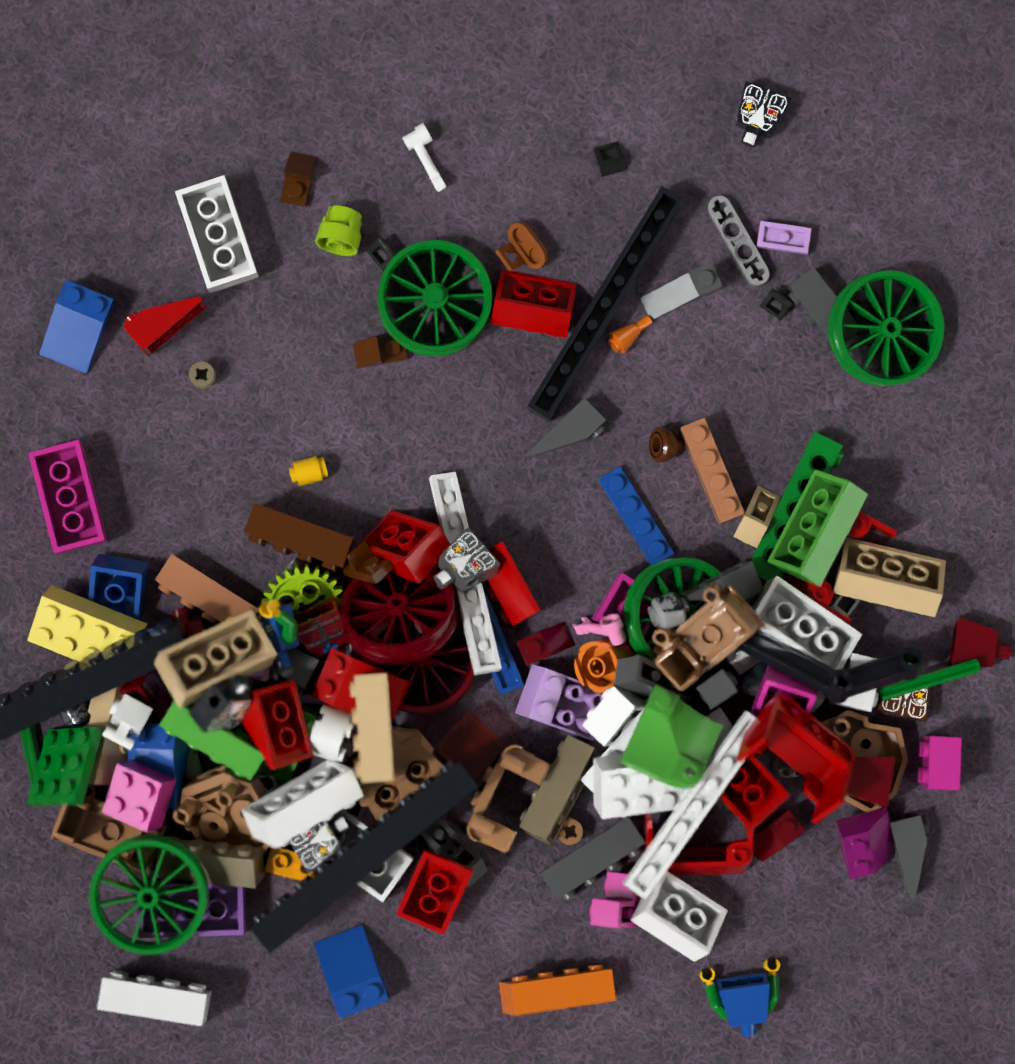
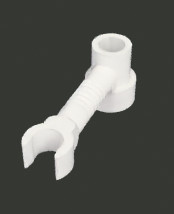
(417, 141)

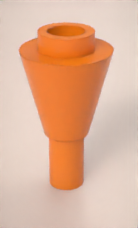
(624, 337)

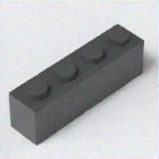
(592, 858)

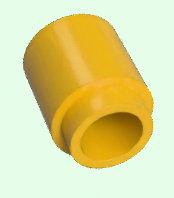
(308, 471)

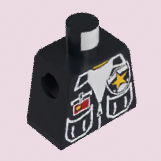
(760, 112)
(223, 705)

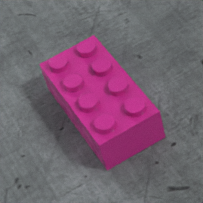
(68, 497)

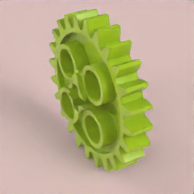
(293, 584)

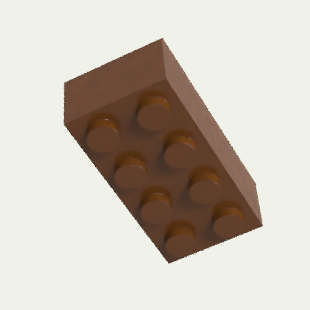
(299, 536)

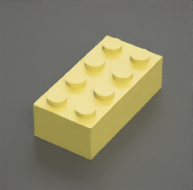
(78, 625)

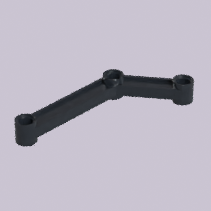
(825, 678)

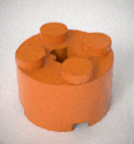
(598, 663)

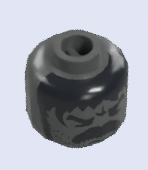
(76, 716)

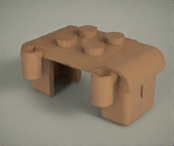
(705, 636)
(485, 829)
(98, 833)

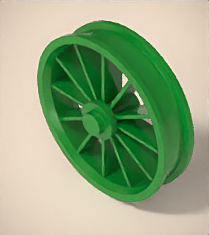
(434, 297)
(886, 328)
(638, 587)
(149, 894)

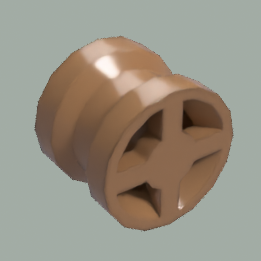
(570, 828)

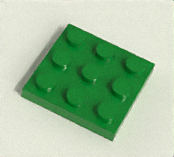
(64, 767)

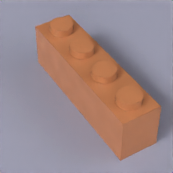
(711, 471)
(200, 591)

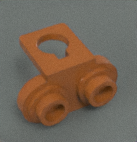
(525, 246)

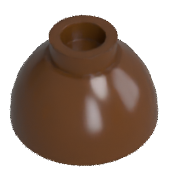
(663, 444)

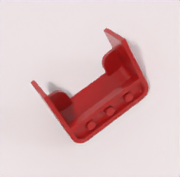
(824, 594)
(805, 746)
(709, 860)

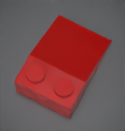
(158, 324)
(408, 543)
(340, 669)
(278, 725)
(753, 793)
(434, 891)

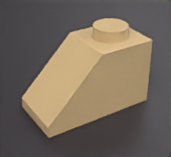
(757, 517)

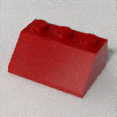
(533, 303)
(510, 589)

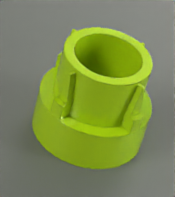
(340, 231)

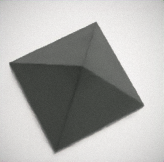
(381, 244)
(775, 295)

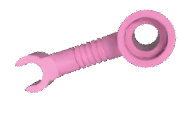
(609, 626)

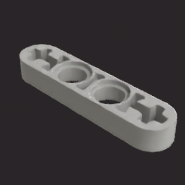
(741, 239)

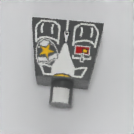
(466, 563)
(319, 842)

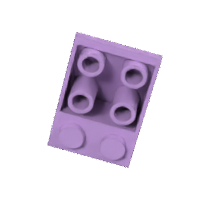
(557, 701)

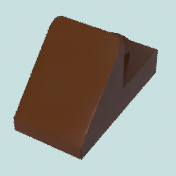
(297, 179)
(378, 351)
(365, 566)

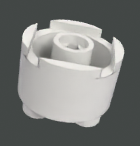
(333, 734)

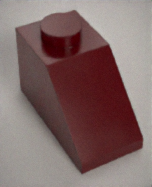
(544, 644)
(776, 835)

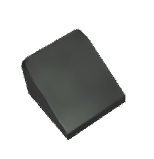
(610, 159)
(843, 604)

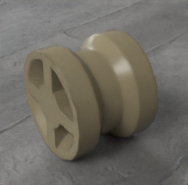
(205, 379)

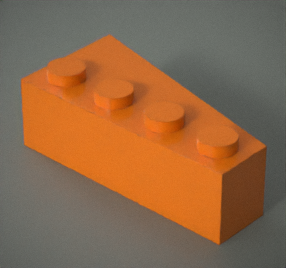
(558, 991)

